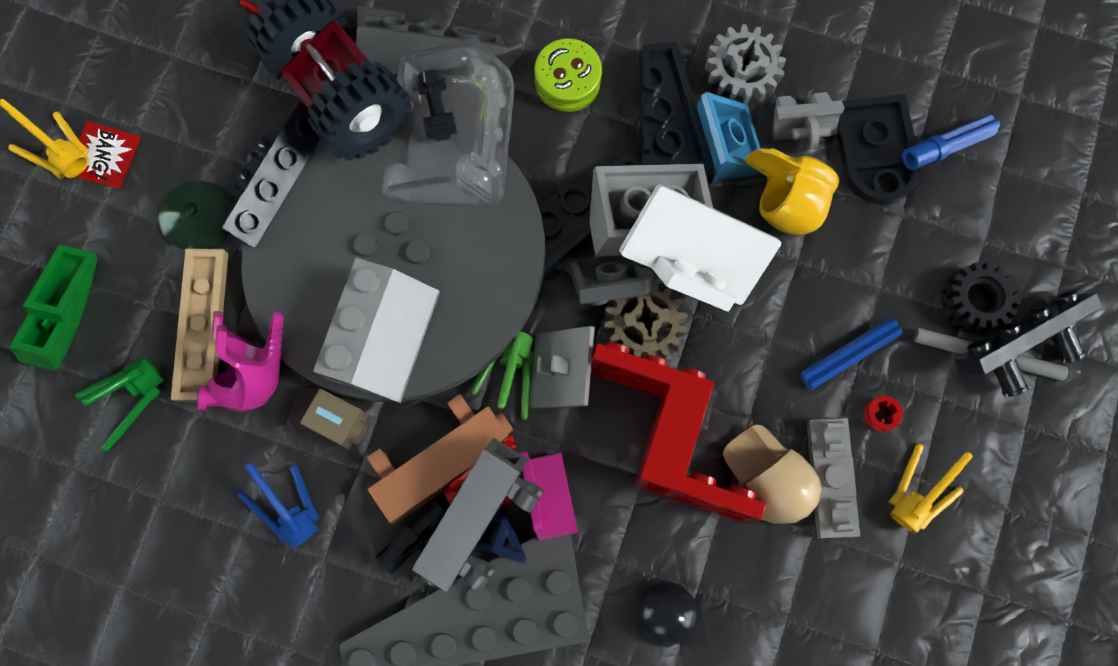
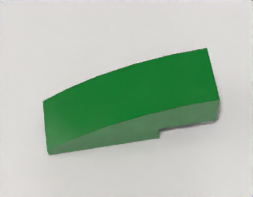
(55, 308)

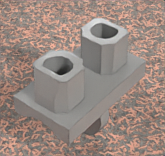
(806, 121)

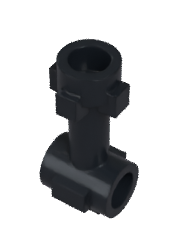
(438, 124)

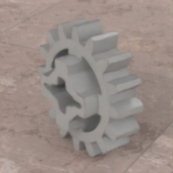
(762, 68)

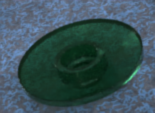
(203, 228)

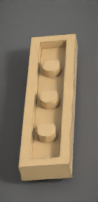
(200, 296)

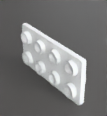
(699, 248)

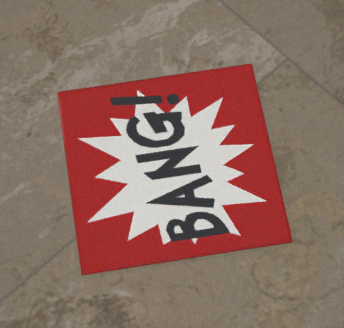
(108, 153)

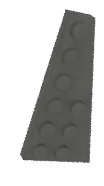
(514, 614)

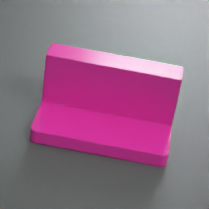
(554, 511)

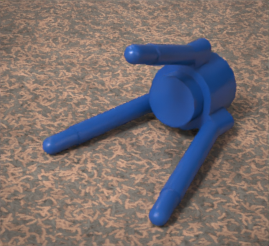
(293, 525)

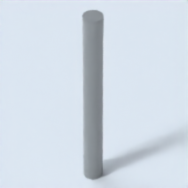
(959, 346)

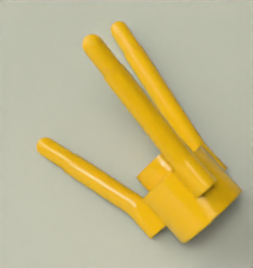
(64, 157)
(916, 511)

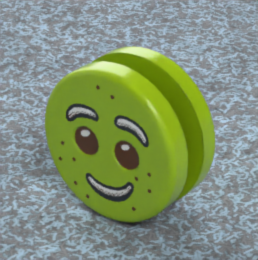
(567, 75)

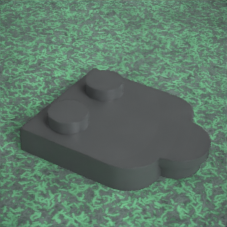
(610, 278)

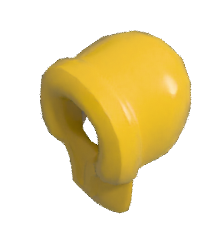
(795, 191)

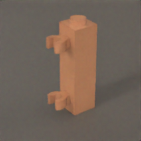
(425, 475)

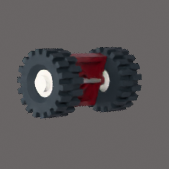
(347, 96)

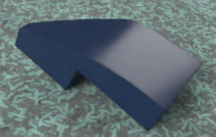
(502, 540)

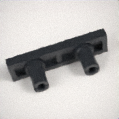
(1051, 321)

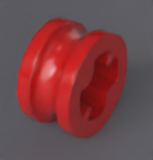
(892, 420)

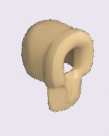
(775, 475)

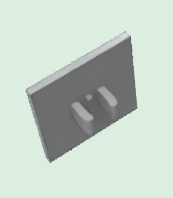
(561, 368)

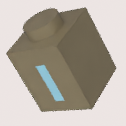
(335, 419)

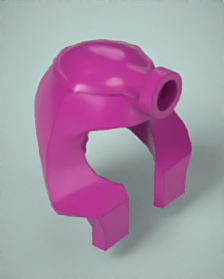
(252, 369)

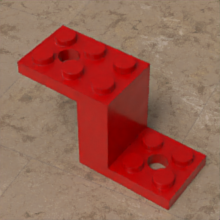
(674, 432)

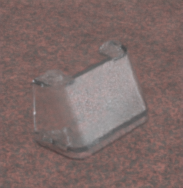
(474, 161)

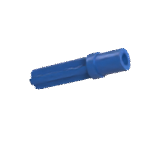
(940, 146)

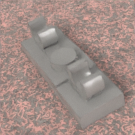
(833, 462)

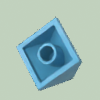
(728, 135)

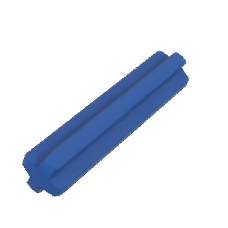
(850, 353)

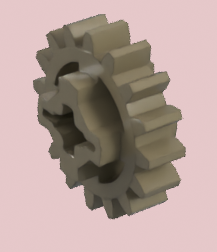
(661, 319)

